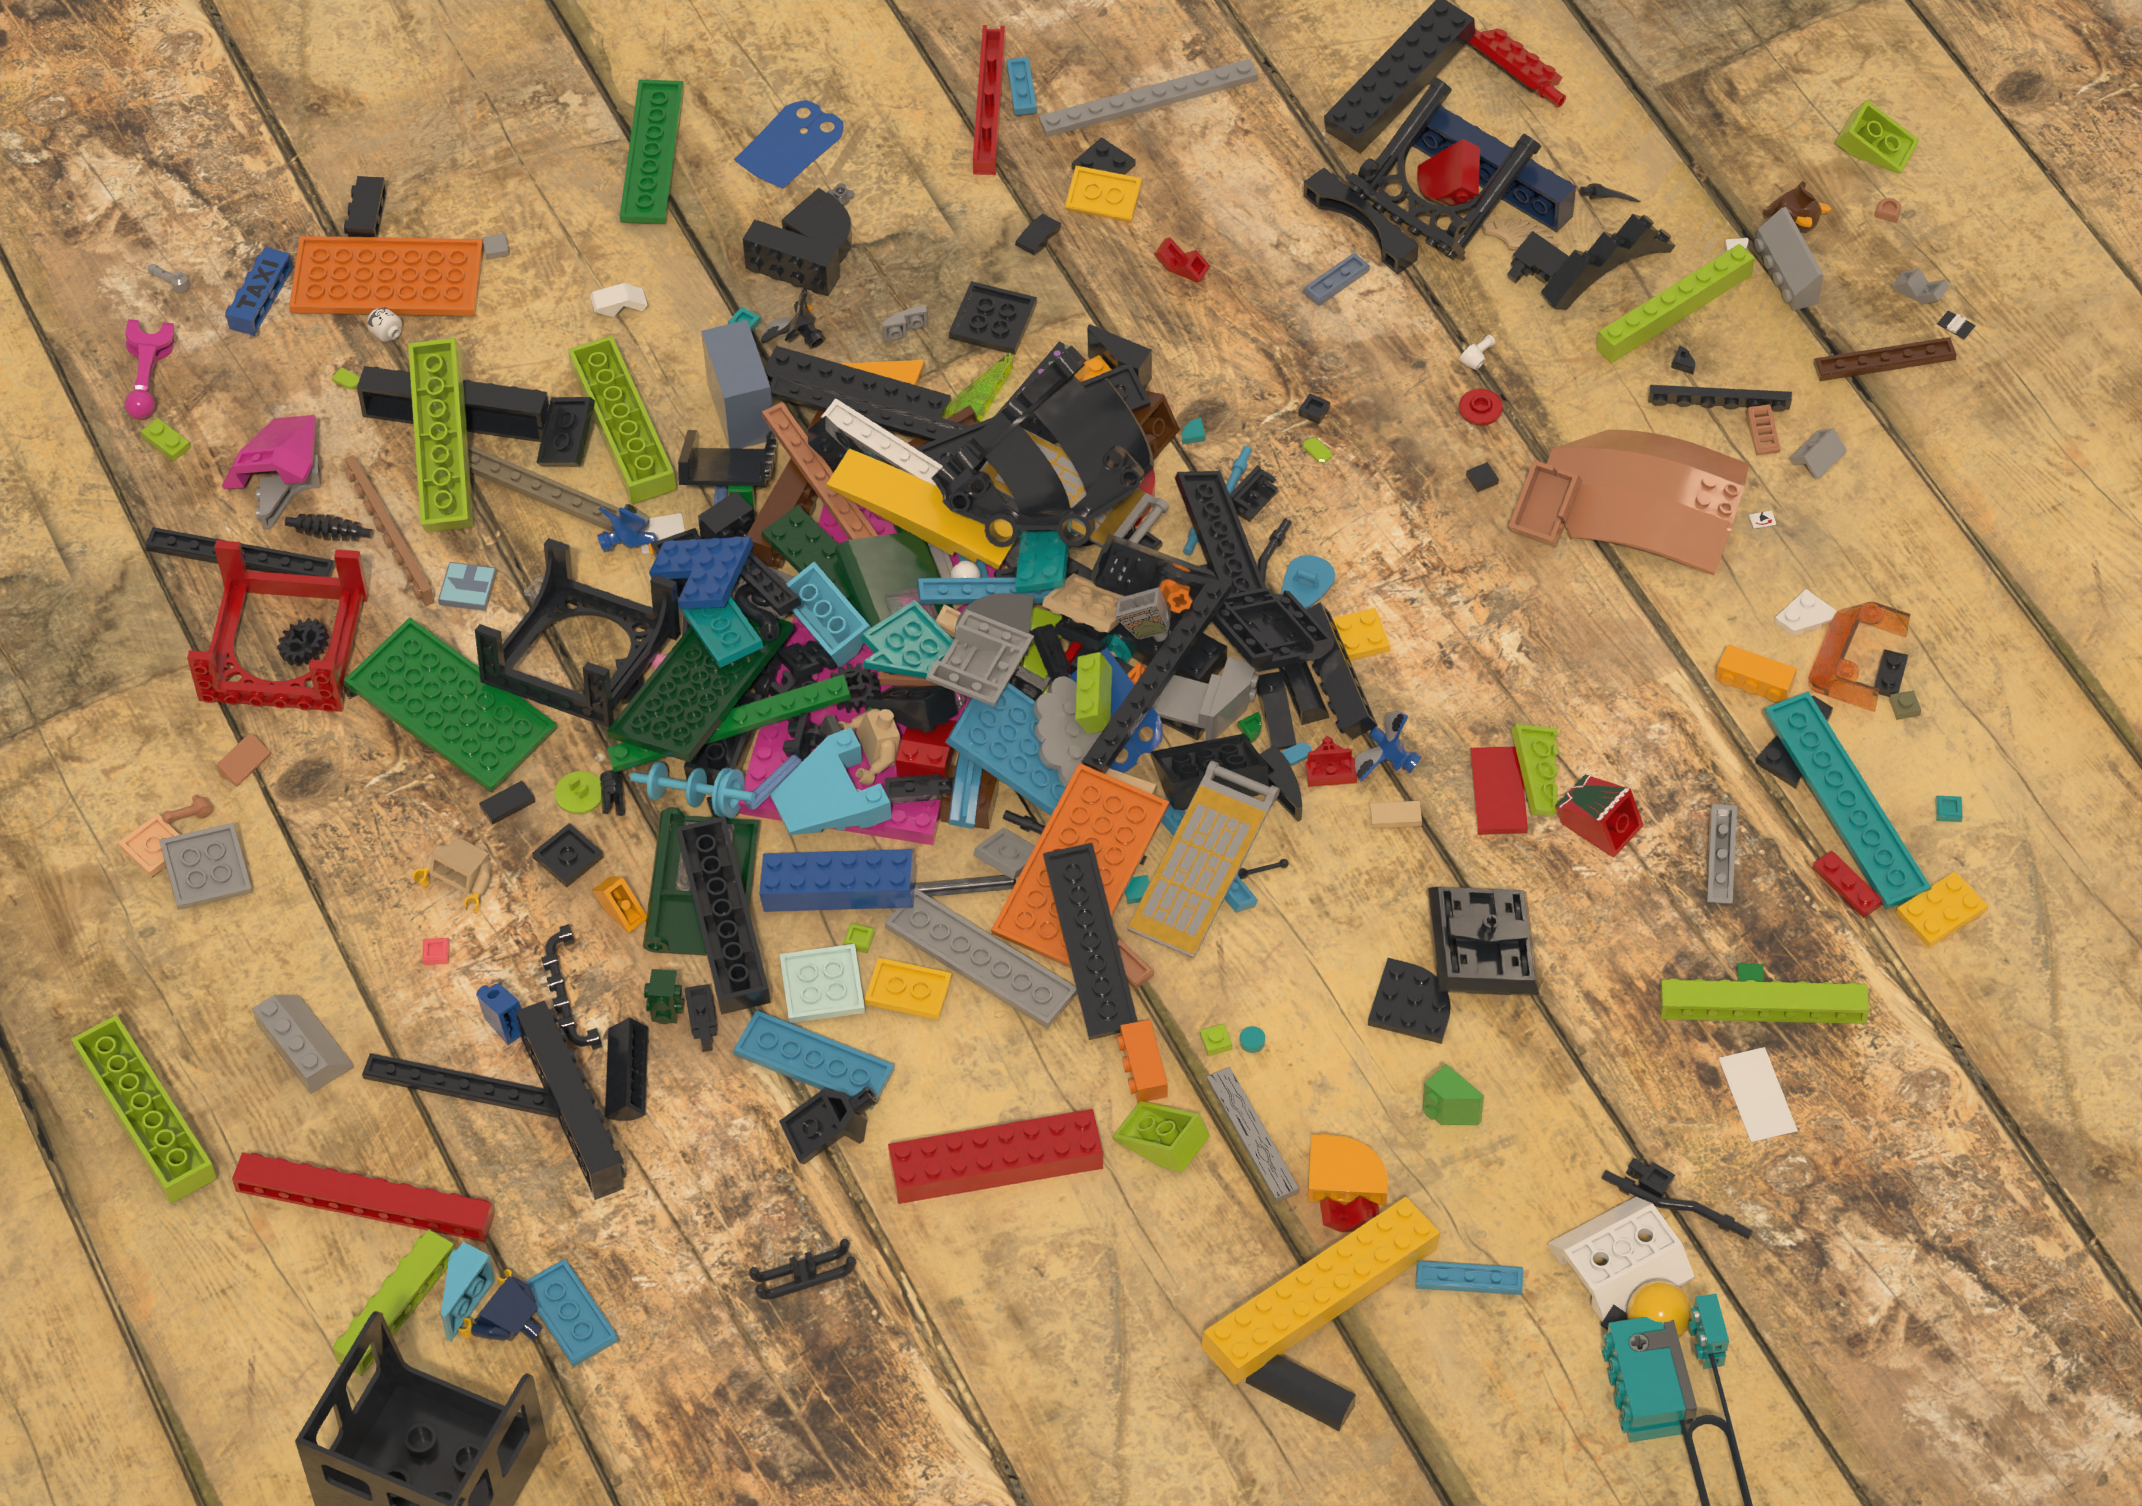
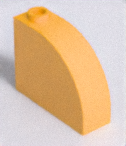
(1345, 1171)

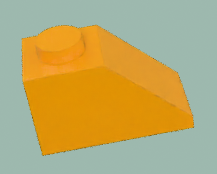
(620, 902)

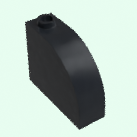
(822, 219)

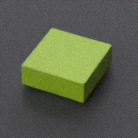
(860, 936)

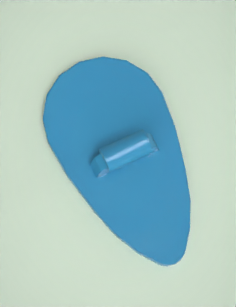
(1308, 579)

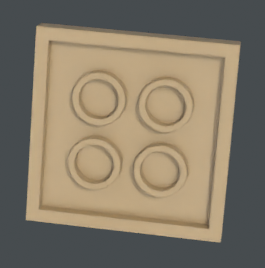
(1084, 603)

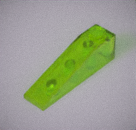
(983, 390)

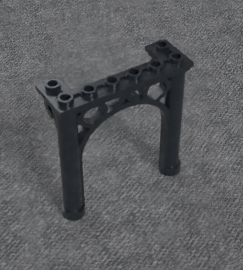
(1375, 175)

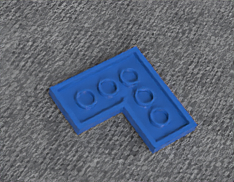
(709, 566)

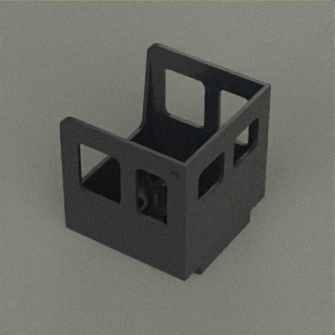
(418, 1436)

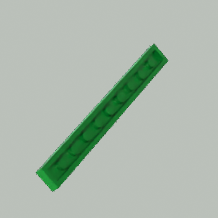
(749, 718)

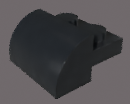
(1084, 634)

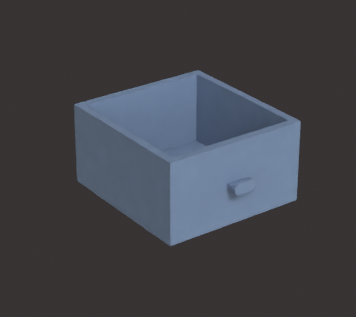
(737, 383)

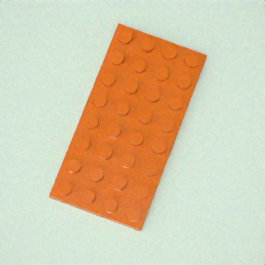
(386, 272)
(1094, 811)

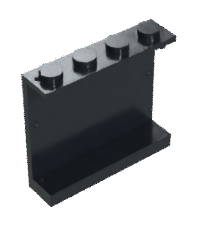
(725, 465)

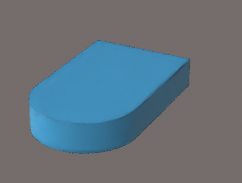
(1297, 753)

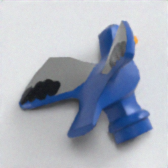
(626, 529)
(1389, 748)

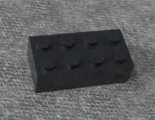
(791, 257)

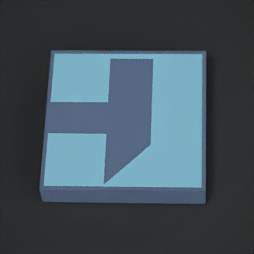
(467, 586)

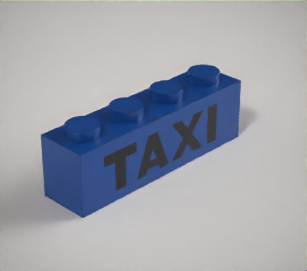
(259, 291)

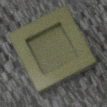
(1905, 705)

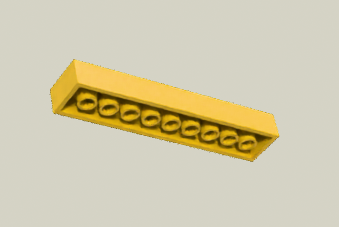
(1320, 1290)

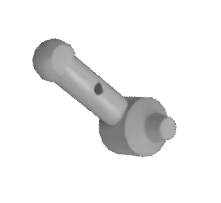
(178, 280)

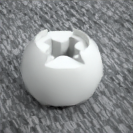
(965, 569)

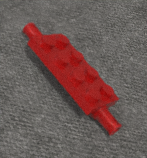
(1520, 63)

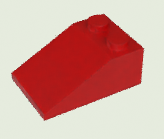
(925, 751)

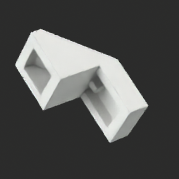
(612, 299)

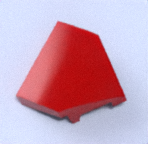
(1330, 765)

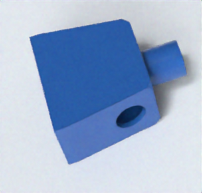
(496, 1002)

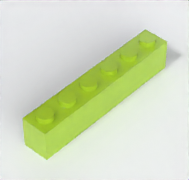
(400, 1293)

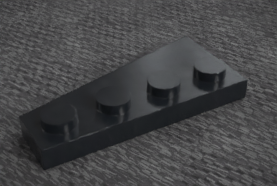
(1777, 759)

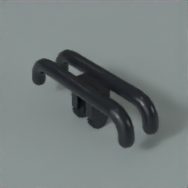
(803, 1272)

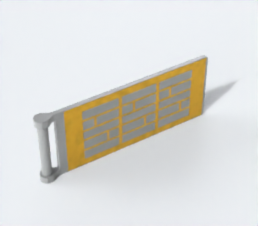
(1115, 520)
(1201, 862)

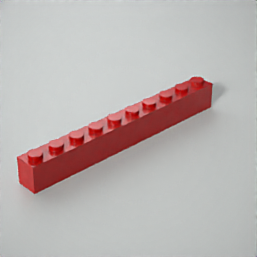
(363, 1196)

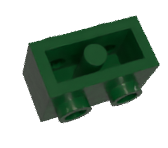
(664, 996)

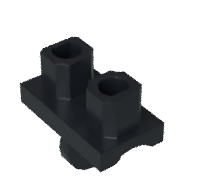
(805, 736)

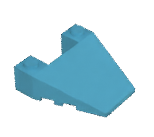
(822, 793)

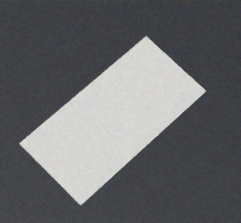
(1758, 1094)

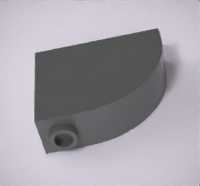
(1006, 608)

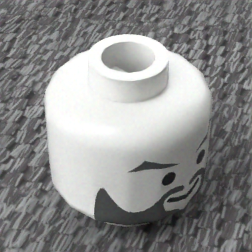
(384, 324)

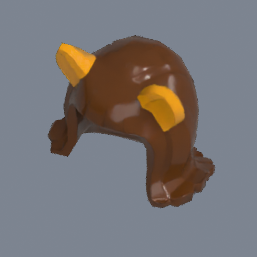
(1802, 207)

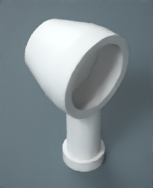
(1473, 355)

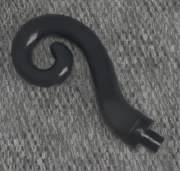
(768, 622)

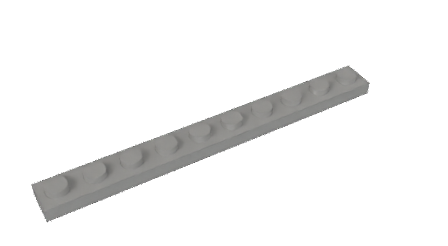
(1148, 98)

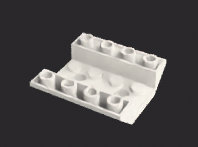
(1628, 1258)

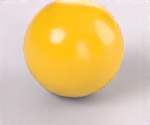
(1661, 1303)

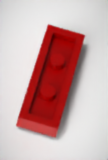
(1847, 884)

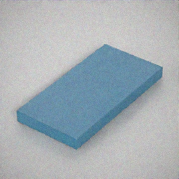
(570, 1313)

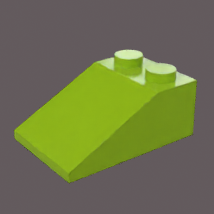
(1876, 138)
(1163, 1135)

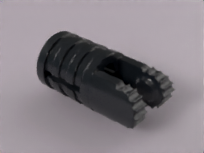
(612, 792)

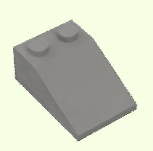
(1232, 696)

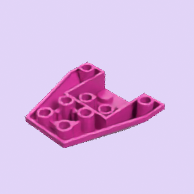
(280, 446)

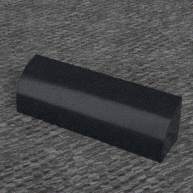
(1304, 693)
(626, 1071)
(1304, 1391)

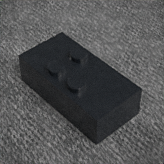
(724, 753)

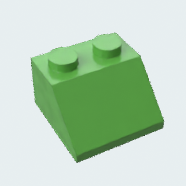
(1452, 1099)

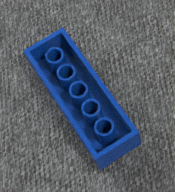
(838, 880)

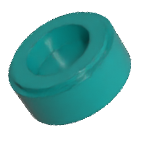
(1252, 1039)

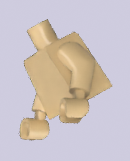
(878, 739)

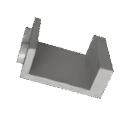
(1187, 700)

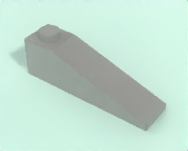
(1721, 853)

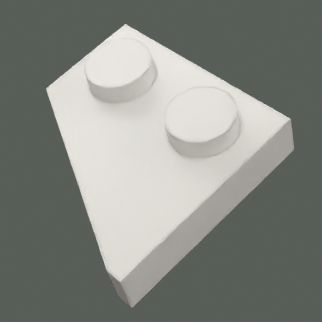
(1804, 614)

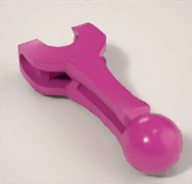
(148, 350)

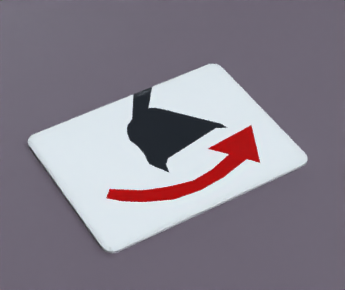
(1762, 519)

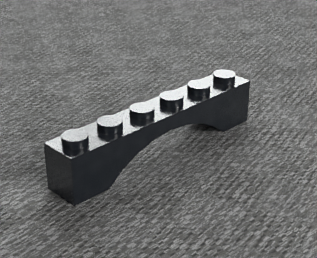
(1330, 194)

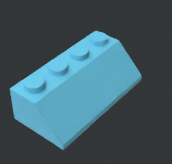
(828, 614)

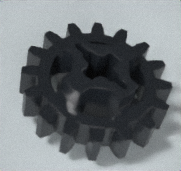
(303, 642)
(857, 688)

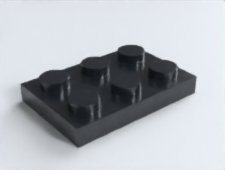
(565, 431)

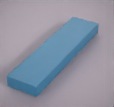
(1469, 1277)

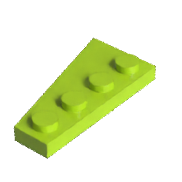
(1536, 759)

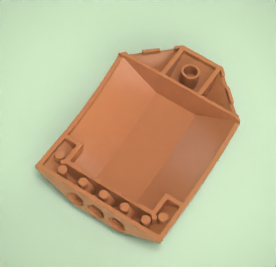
(1653, 494)

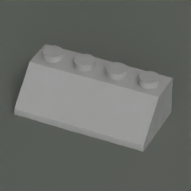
(1789, 260)
(301, 1040)

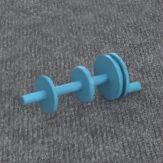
(725, 792)

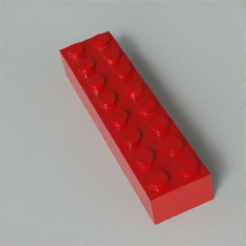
(995, 1156)

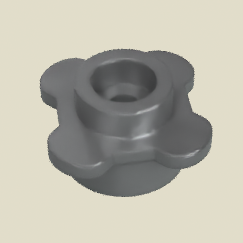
(842, 194)

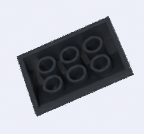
(1184, 767)

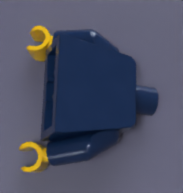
(505, 1312)

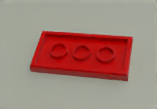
(1498, 791)

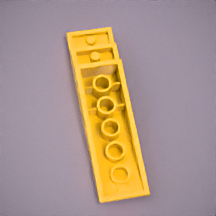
(916, 508)

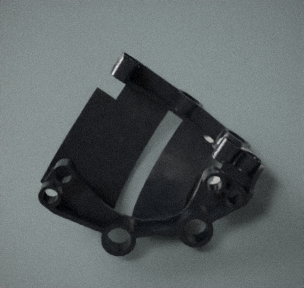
(1091, 428)

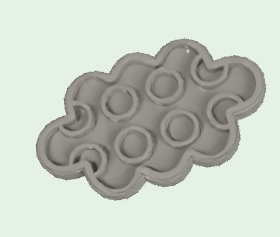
(1061, 735)

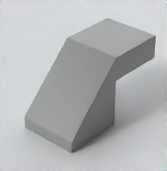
(1916, 286)

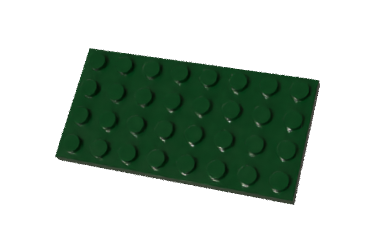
(690, 696)

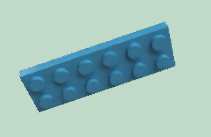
(811, 1057)

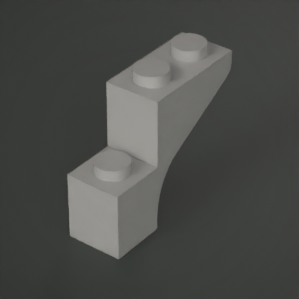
(276, 495)

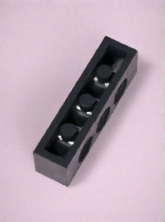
(830, 442)

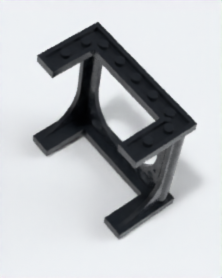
(558, 588)

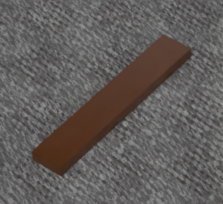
(1885, 359)

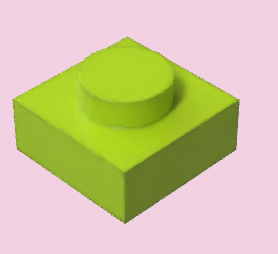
(1216, 1039)

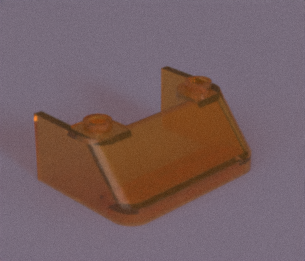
(1837, 676)

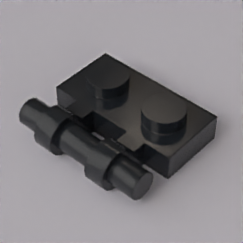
(805, 660)

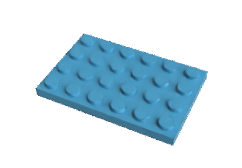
(1006, 746)

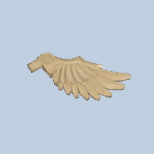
(1515, 231)

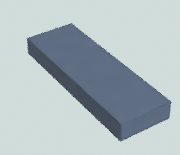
(1336, 279)

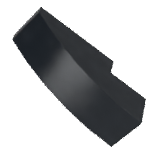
(1282, 776)

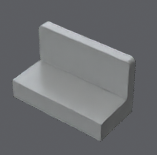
(1819, 452)

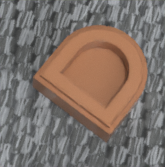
(1888, 209)

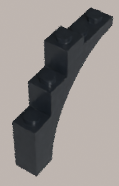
(1610, 250)

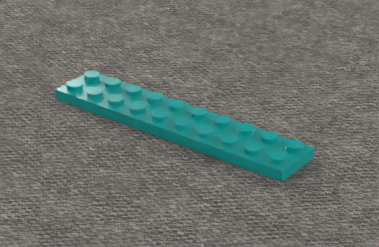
(1847, 800)

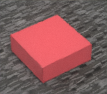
(435, 951)

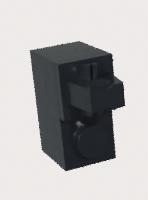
(1537, 257)

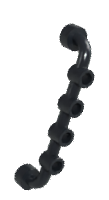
(561, 1002)

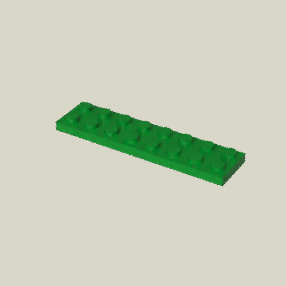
(651, 152)

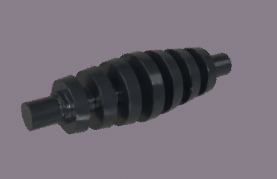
(328, 527)

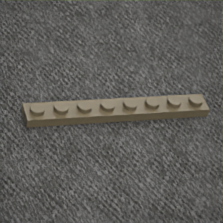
(540, 488)

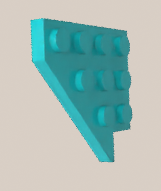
(906, 642)

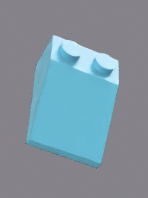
(466, 1284)

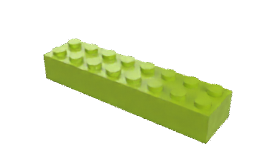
(622, 420)
(440, 435)
(143, 1109)

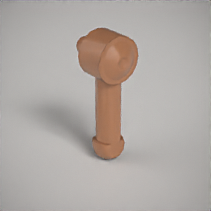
(200, 807)

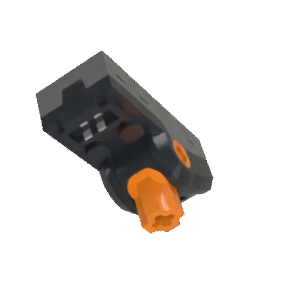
(1133, 568)

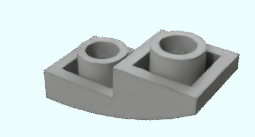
(911, 318)

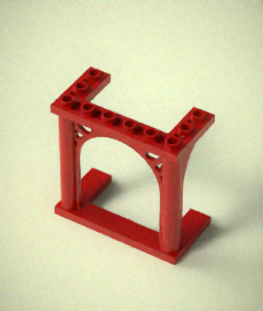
(326, 674)

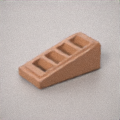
(1759, 416)

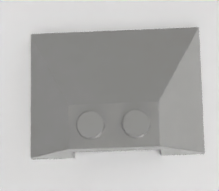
(981, 658)

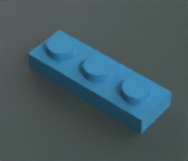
(1021, 86)

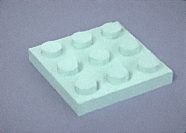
(822, 983)

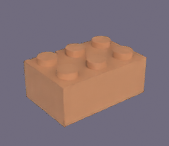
(1545, 503)

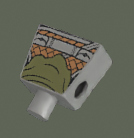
(1144, 614)

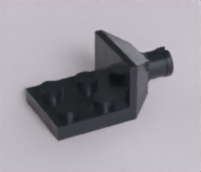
(826, 1120)

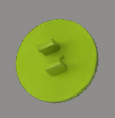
(578, 792)

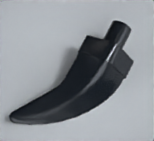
(1597, 191)

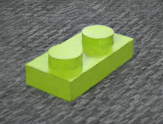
(165, 439)

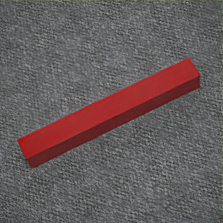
(989, 101)

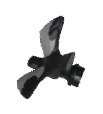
(801, 324)

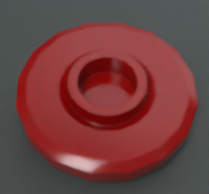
(1480, 406)

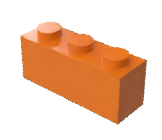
(1142, 1061)

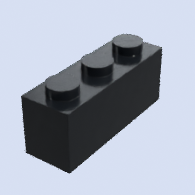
(366, 207)

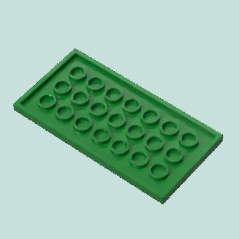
(446, 706)

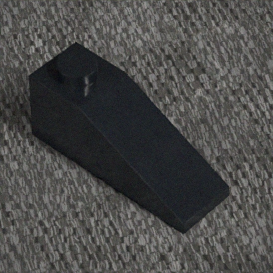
(1276, 710)

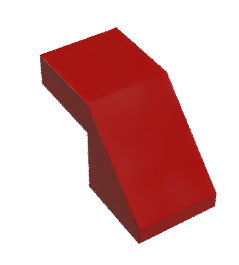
(1188, 265)
(1350, 1216)

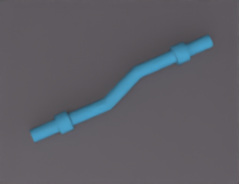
(1238, 469)

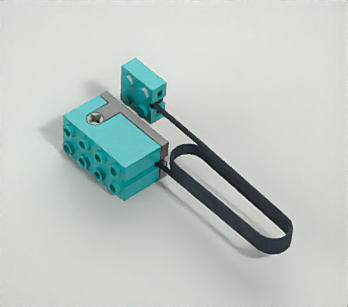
(1655, 1382)

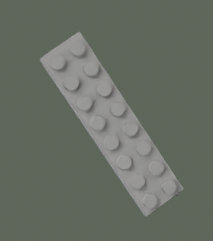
(982, 959)

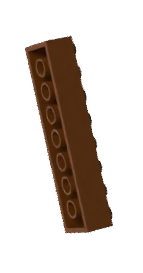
(789, 491)

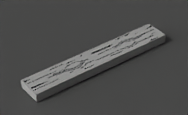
(1252, 1134)

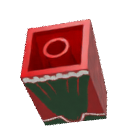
(1601, 813)

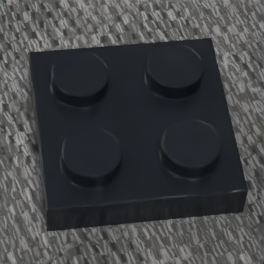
(1105, 157)
(567, 855)

